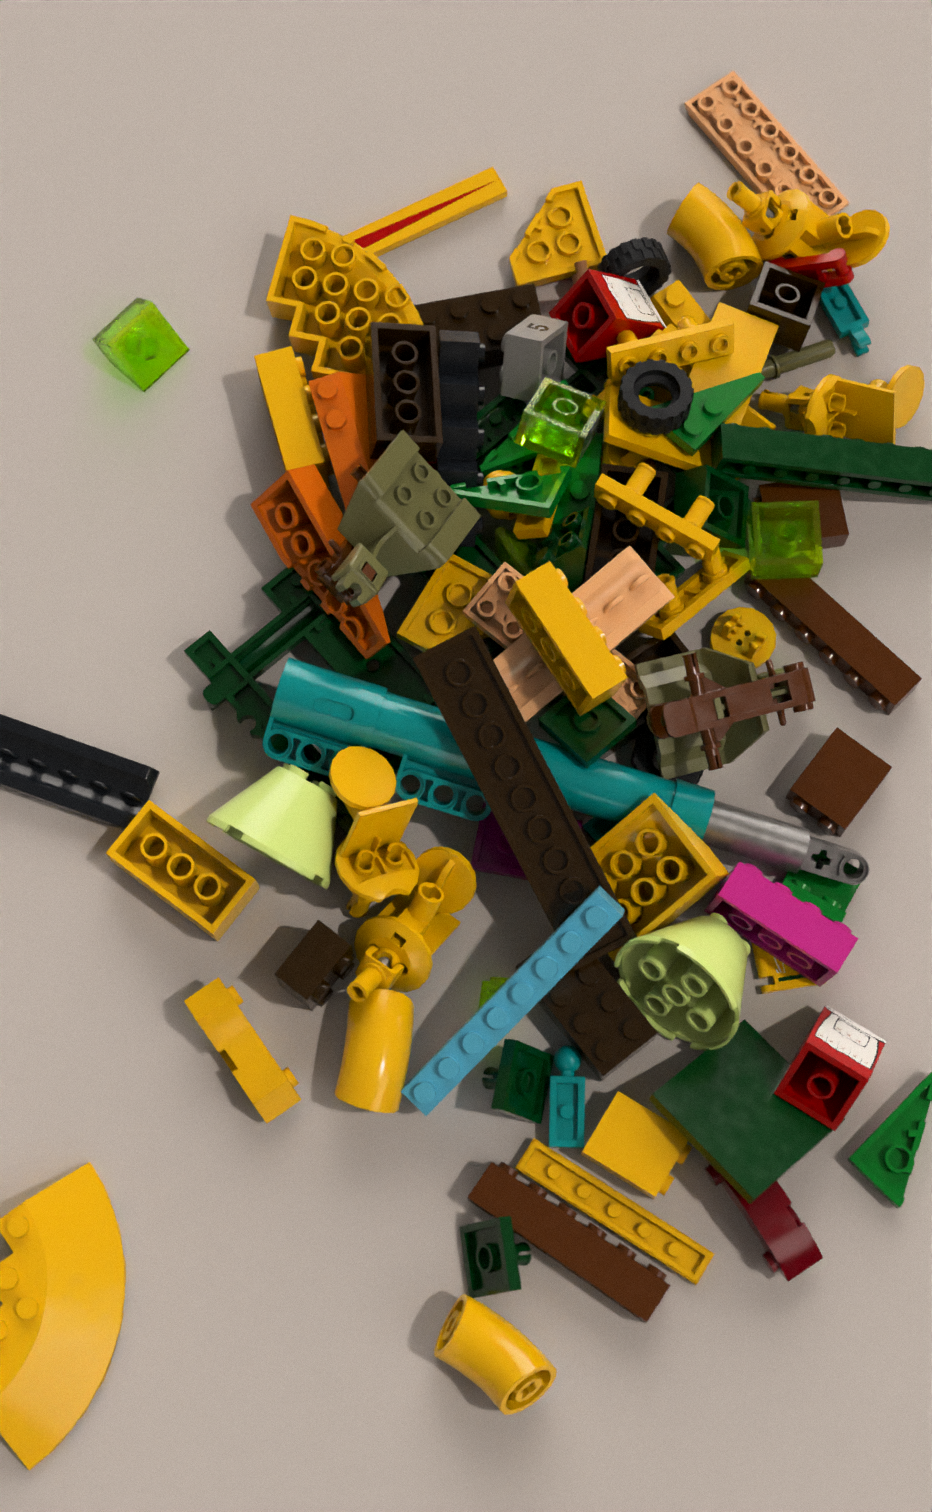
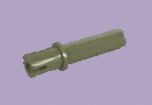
(776, 365)

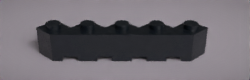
(459, 399)

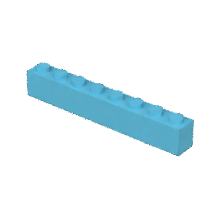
(513, 1000)

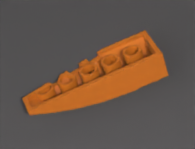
(344, 422)
(300, 521)

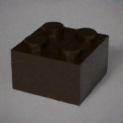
(787, 301)
(316, 966)

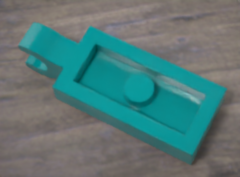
(846, 316)

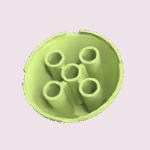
(285, 821)
(687, 979)

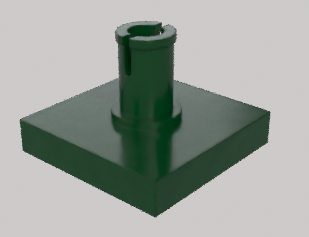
(592, 733)
(520, 1081)
(492, 1257)

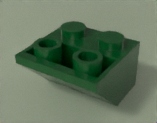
(567, 547)

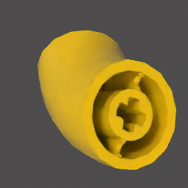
(715, 240)
(376, 1051)
(494, 1355)

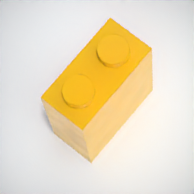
(637, 1146)

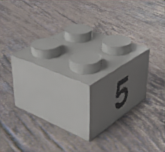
(531, 353)

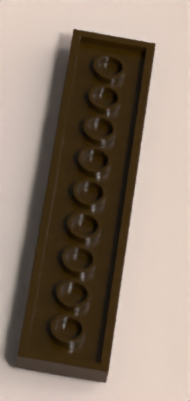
(517, 782)

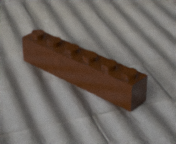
(838, 638)
(570, 1242)

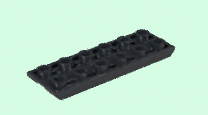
(72, 774)

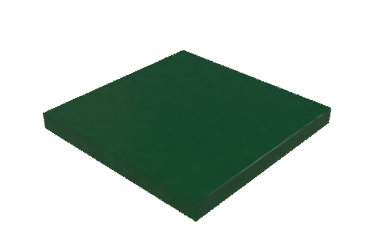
(734, 1118)

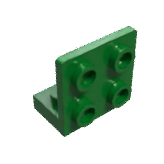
(827, 894)

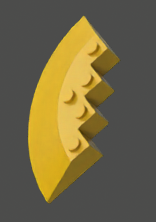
(333, 295)
(58, 1310)

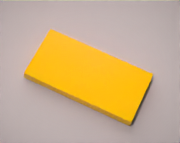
(751, 346)
(653, 446)

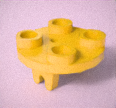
(731, 628)

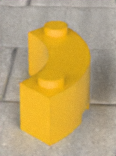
(243, 1050)

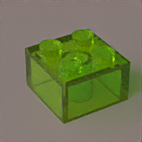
(784, 539)

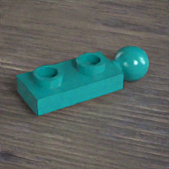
(567, 1101)

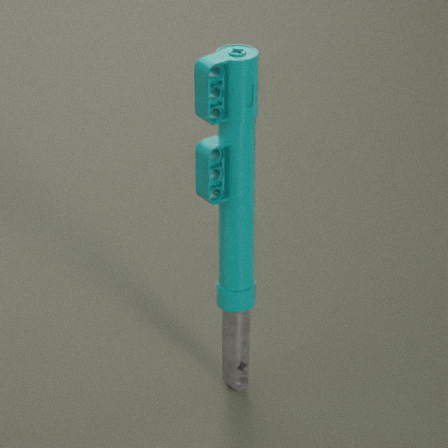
(344, 712)

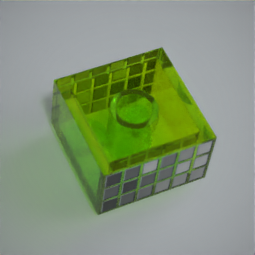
(560, 422)

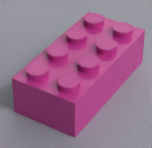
(782, 924)

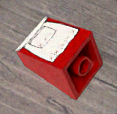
(600, 309)
(830, 1068)

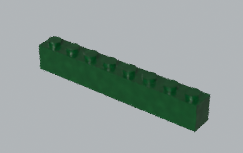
(822, 461)

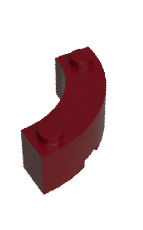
(778, 1228)

